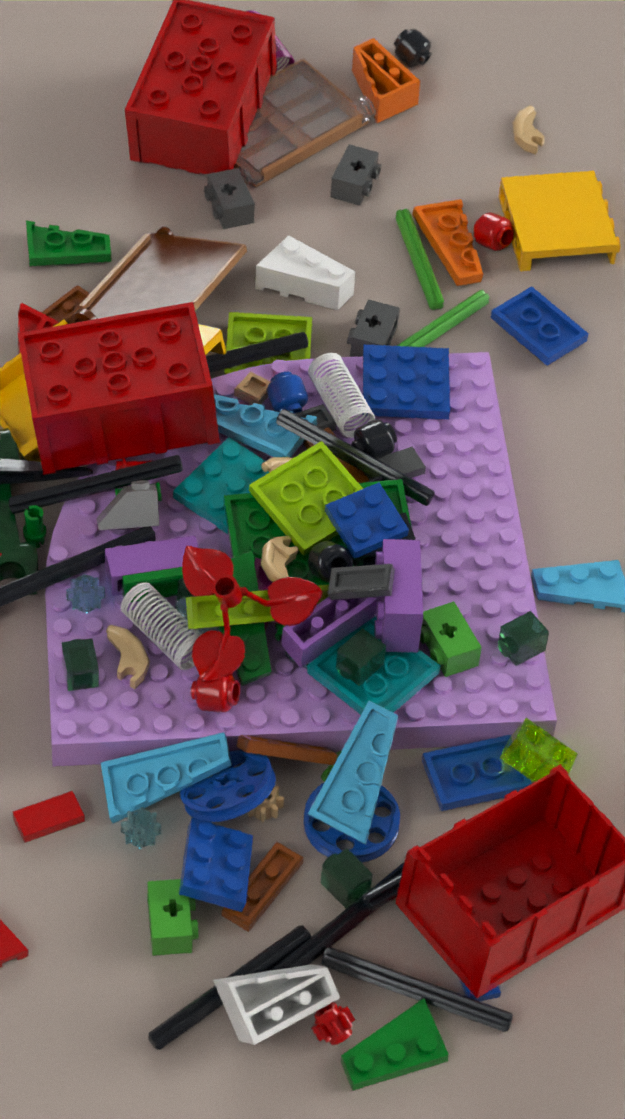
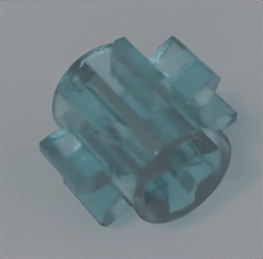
(85, 593)
(140, 828)

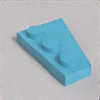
(586, 583)

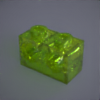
(536, 751)

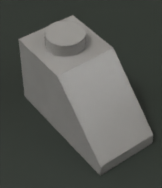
(131, 508)

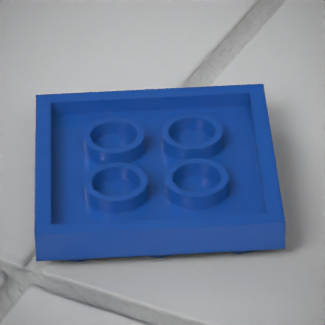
(406, 381)

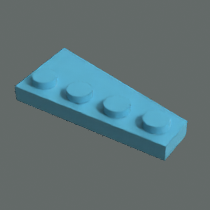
(256, 427)
(161, 772)
(355, 780)

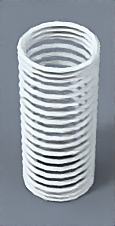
(349, 407)
(146, 604)

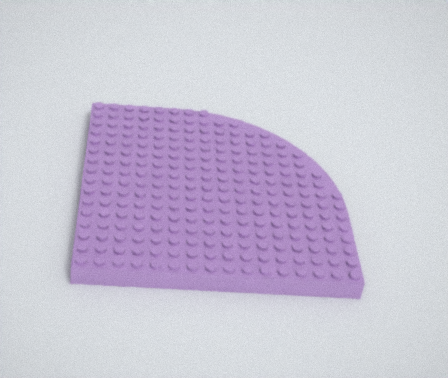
(468, 556)

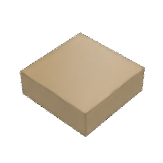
(252, 389)

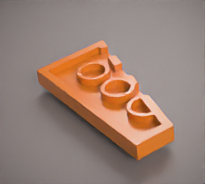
(449, 236)

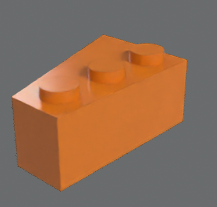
(384, 80)

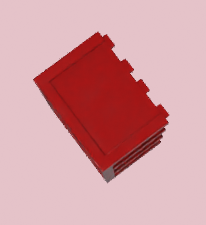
(200, 87)
(118, 387)
(515, 881)

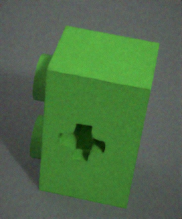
(450, 639)
(170, 918)

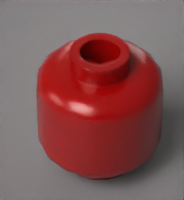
(493, 231)
(216, 695)

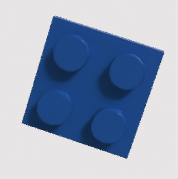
(366, 519)

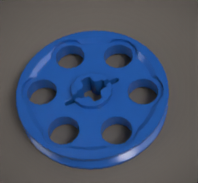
(229, 787)
(387, 826)

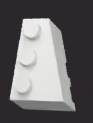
(305, 273)
(274, 999)

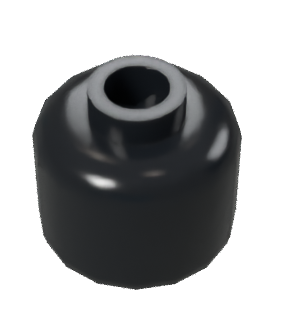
(412, 47)
(375, 438)
(327, 556)

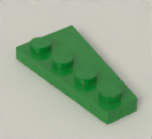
(256, 659)

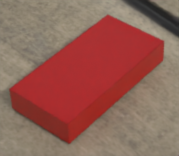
(48, 816)

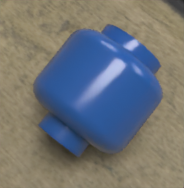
(287, 392)

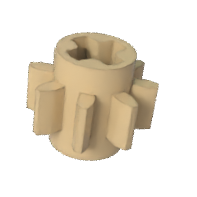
(268, 807)

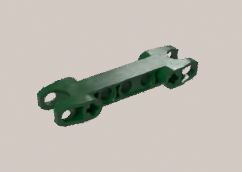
(16, 558)

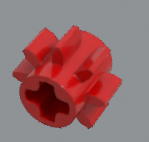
(333, 1023)

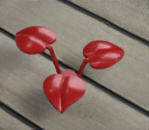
(211, 573)

